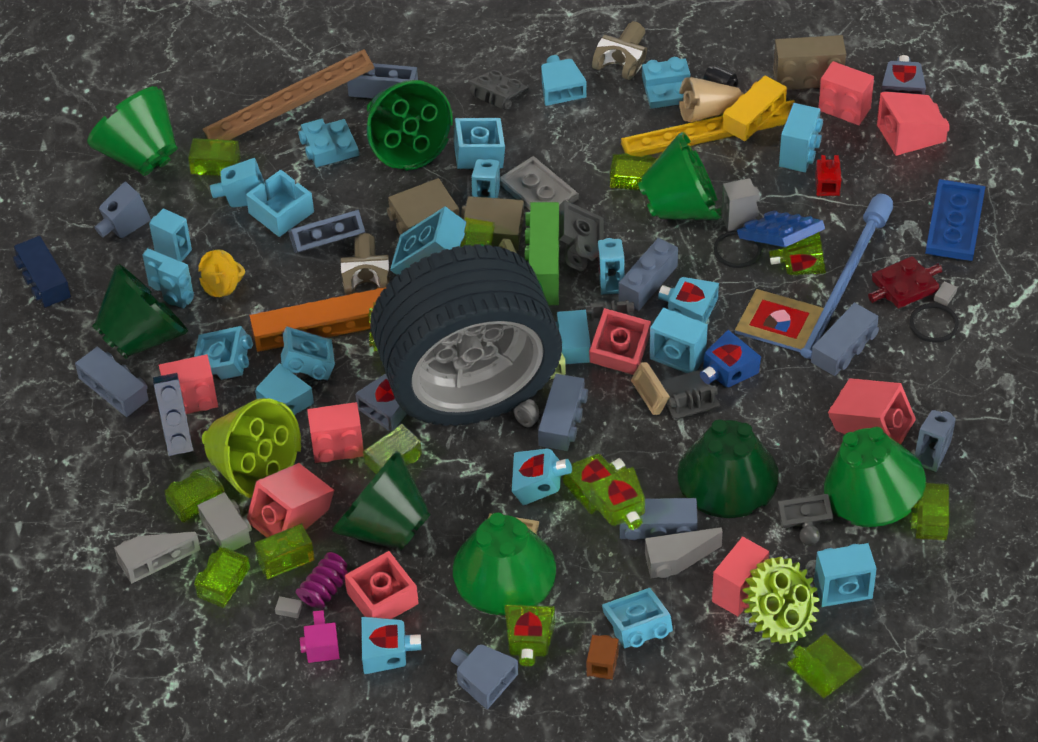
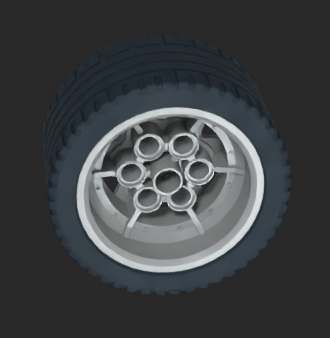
(465, 335)

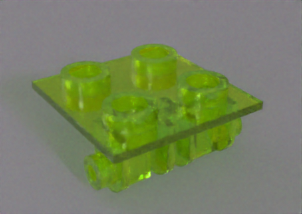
(823, 665)

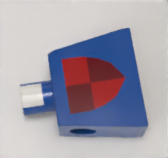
(729, 361)

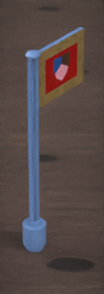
(800, 324)

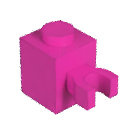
(320, 640)

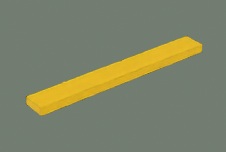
(698, 133)

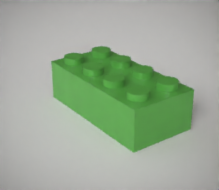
(544, 246)

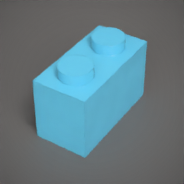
(170, 235)
(574, 336)

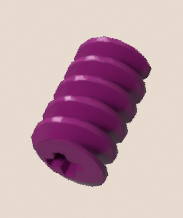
(323, 581)

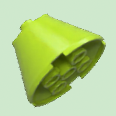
(253, 443)

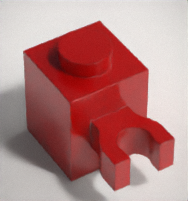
(828, 176)

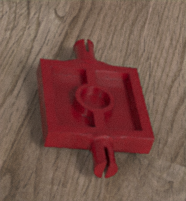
(905, 282)

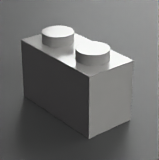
(739, 203)
(224, 522)

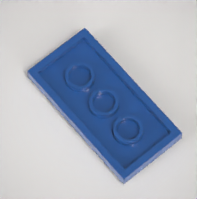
(955, 220)
(780, 228)

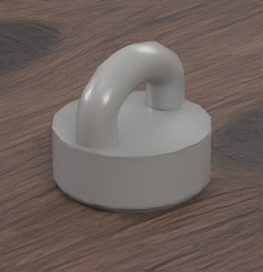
(527, 413)

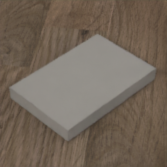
(536, 183)

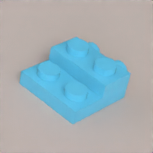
(664, 80)
(327, 142)
(169, 277)
(225, 351)
(307, 354)
(638, 618)

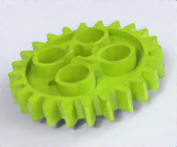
(780, 600)

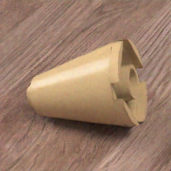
(705, 98)

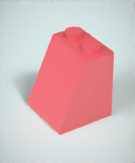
(910, 121)
(873, 405)
(288, 500)

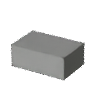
(945, 293)
(288, 607)

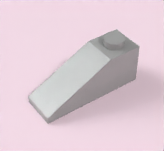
(154, 552)
(676, 552)

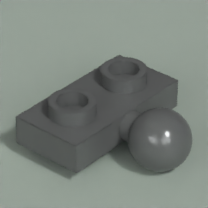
(805, 513)

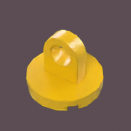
(219, 273)

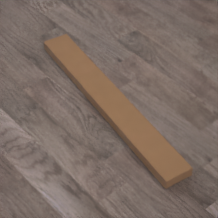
(290, 97)

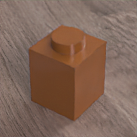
(602, 656)

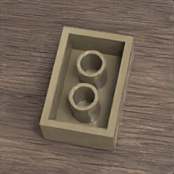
(804, 60)

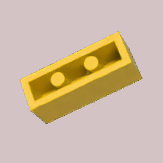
(754, 108)

